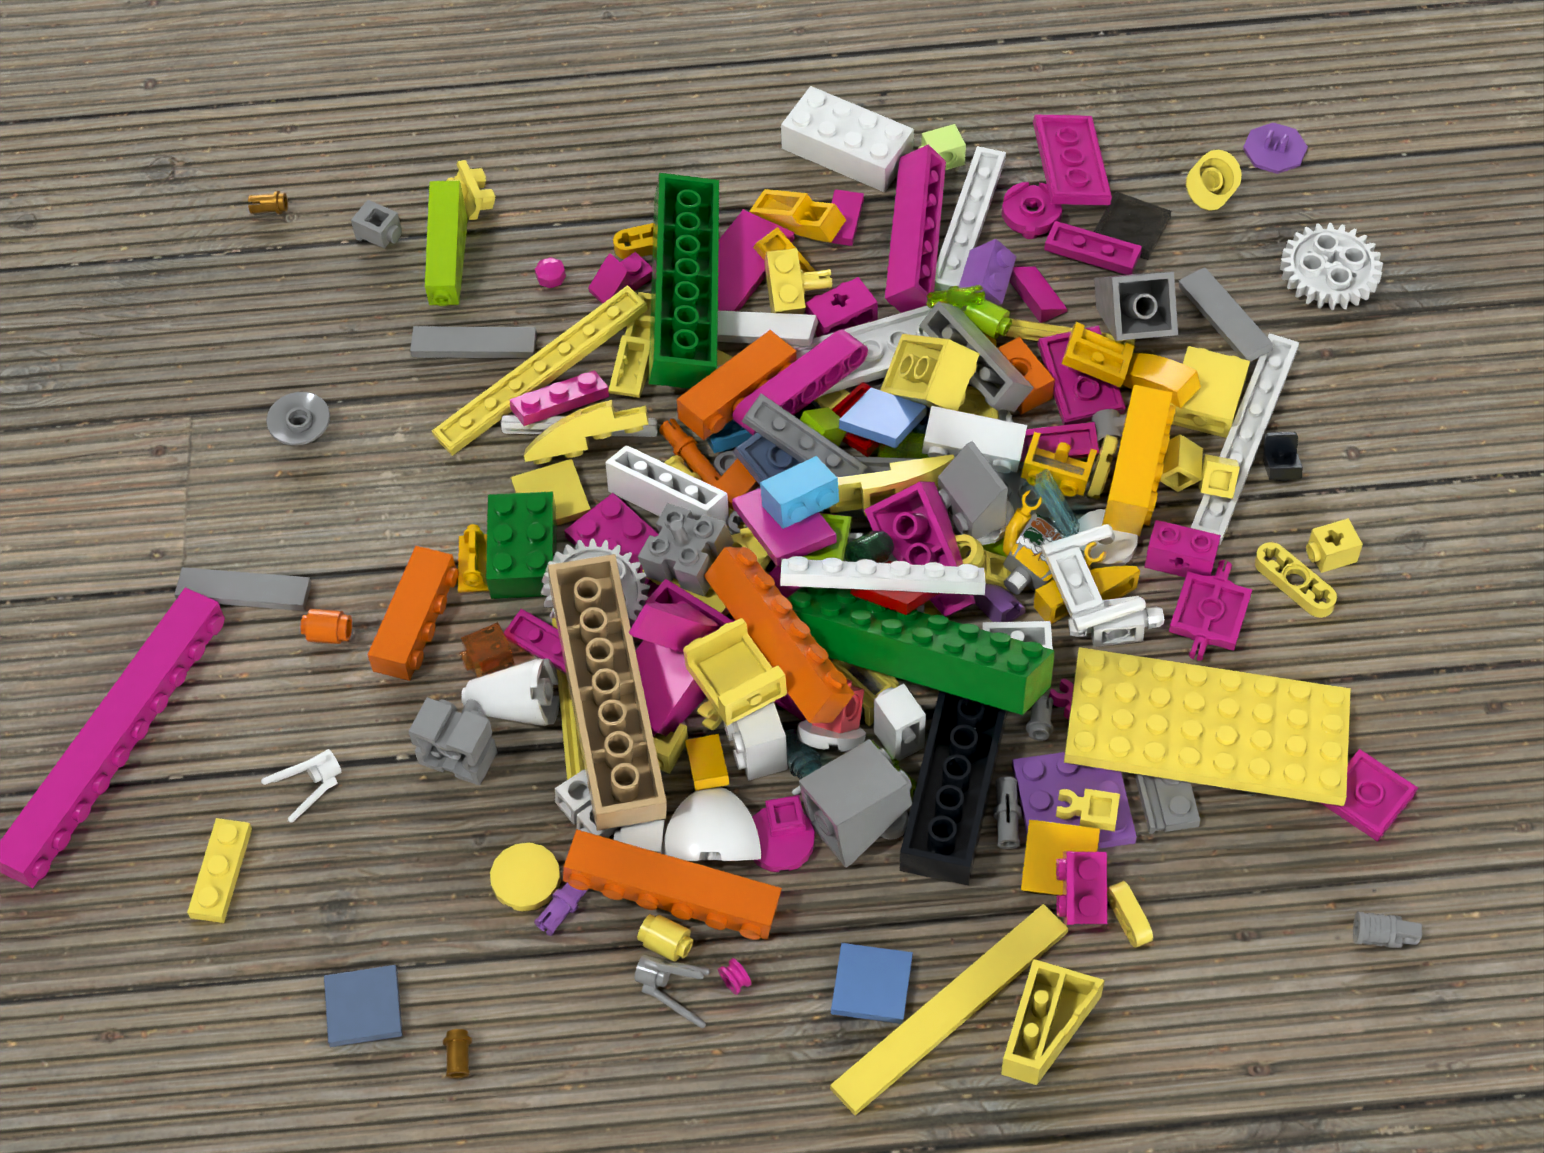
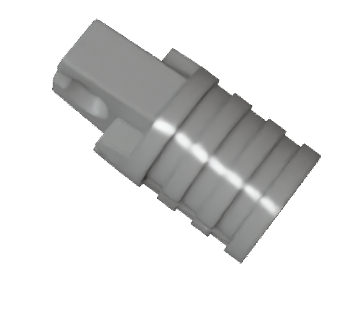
(1385, 930)

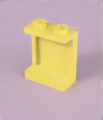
(1216, 402)
(733, 672)

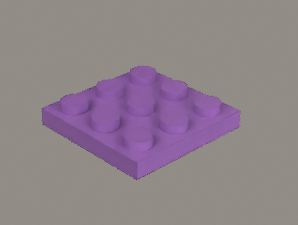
(1044, 775)

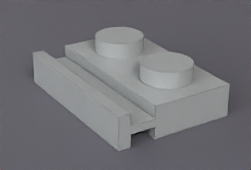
(1167, 803)

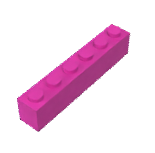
(915, 229)

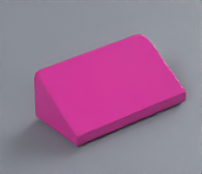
(1036, 293)

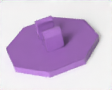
(1275, 148)

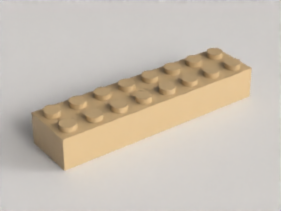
(606, 693)

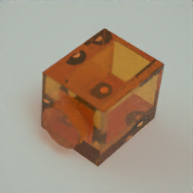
(486, 651)

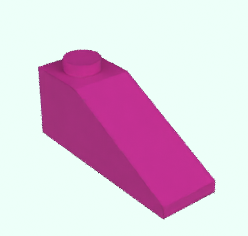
(671, 625)

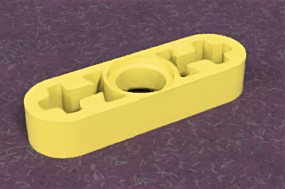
(1291, 565)

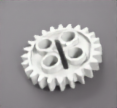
(1331, 266)
(631, 581)

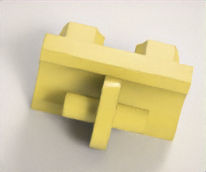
(473, 197)

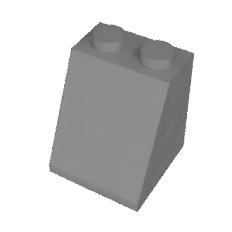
(1137, 305)
(855, 799)

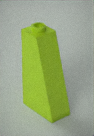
(445, 243)

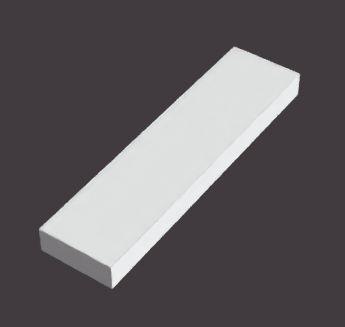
(749, 326)

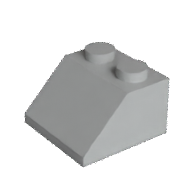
(973, 493)

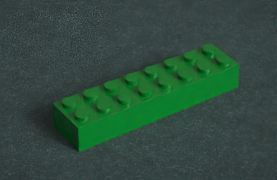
(684, 281)
(927, 649)

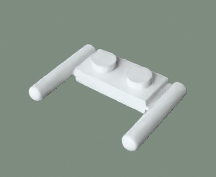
(1077, 583)

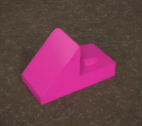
(616, 275)

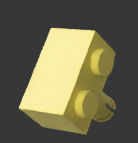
(788, 283)

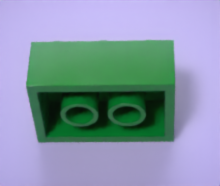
(519, 543)

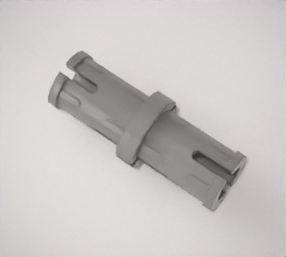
(1007, 832)

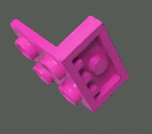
(1083, 887)

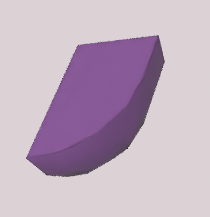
(999, 604)

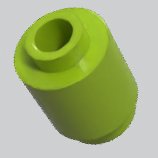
(990, 318)

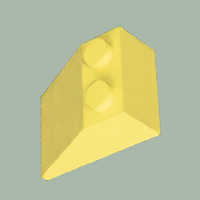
(930, 371)

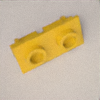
(472, 560)

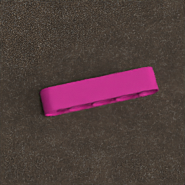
(808, 375)

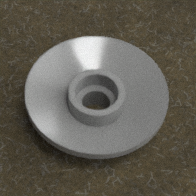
(296, 409)

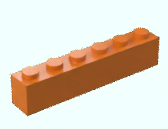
(779, 634)
(671, 885)

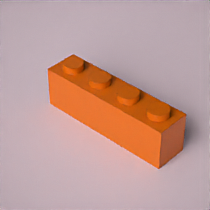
(713, 400)
(413, 613)

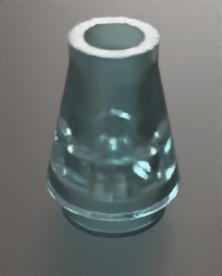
(801, 757)

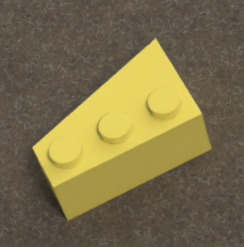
(1047, 1018)

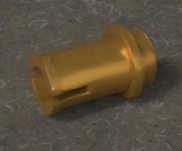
(268, 203)
(457, 1053)

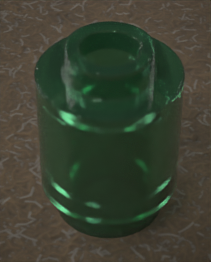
(871, 546)

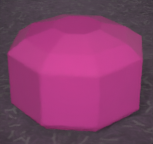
(550, 272)

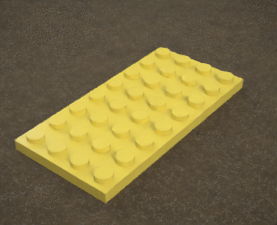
(1209, 726)

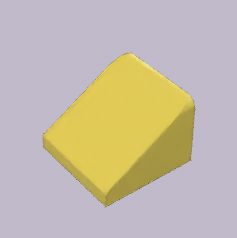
(994, 569)

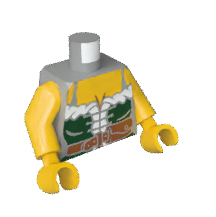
(1024, 552)

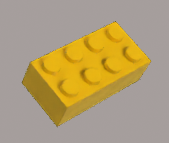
(1140, 460)

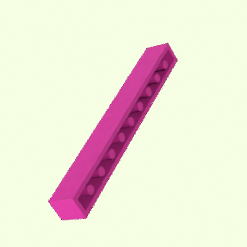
(108, 737)

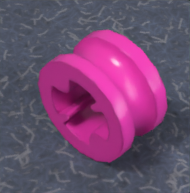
(734, 976)

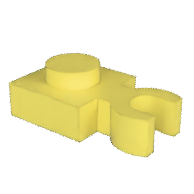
(1096, 808)

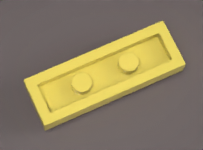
(219, 870)

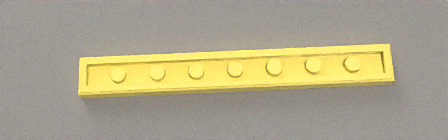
(540, 369)
(948, 1010)

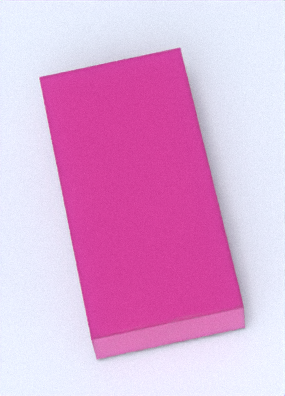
(850, 206)

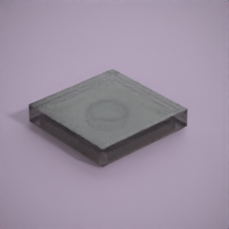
(1134, 222)

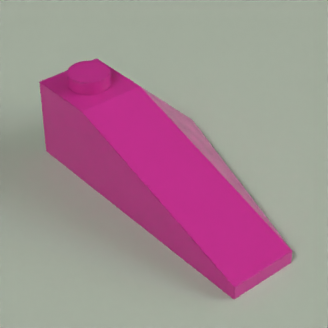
(921, 535)

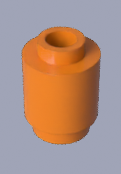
(326, 626)

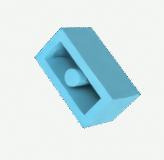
(799, 492)

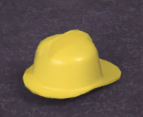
(1213, 179)

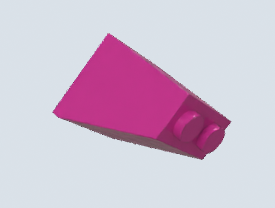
(667, 687)

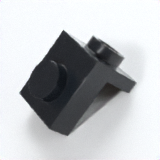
(1281, 456)

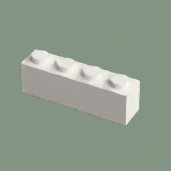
(655, 484)

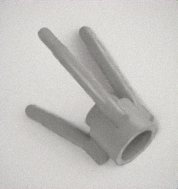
(656, 972)

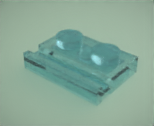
(1051, 495)

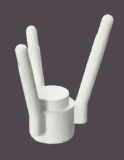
(320, 768)

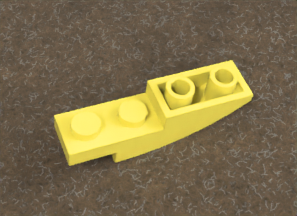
(571, 433)
(870, 488)

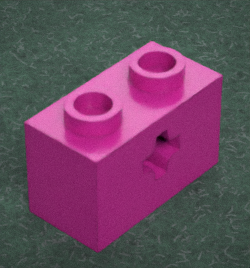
(843, 307)
(1181, 549)

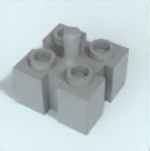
(684, 548)
(454, 739)

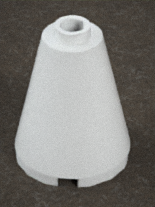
(517, 693)

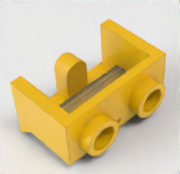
(1069, 473)

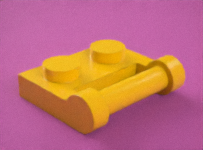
(1097, 355)

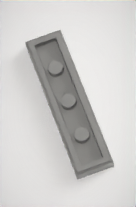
(1225, 315)
(473, 342)
(798, 438)
(247, 588)

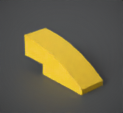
(800, 214)
(1164, 375)
(1110, 581)

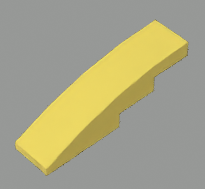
(632, 359)

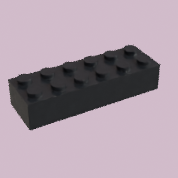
(952, 789)

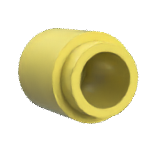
(665, 937)

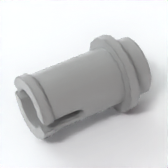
(1040, 723)

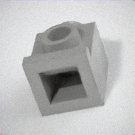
(376, 224)

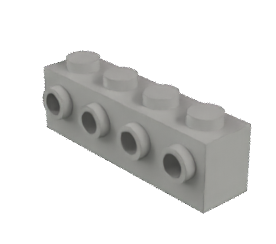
(995, 375)

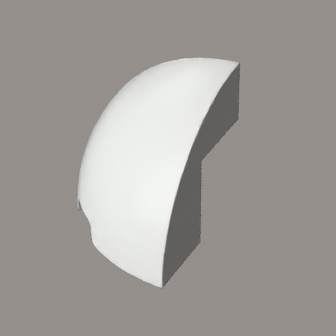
(712, 827)

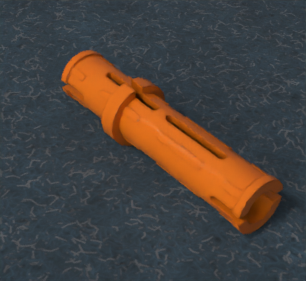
(686, 448)

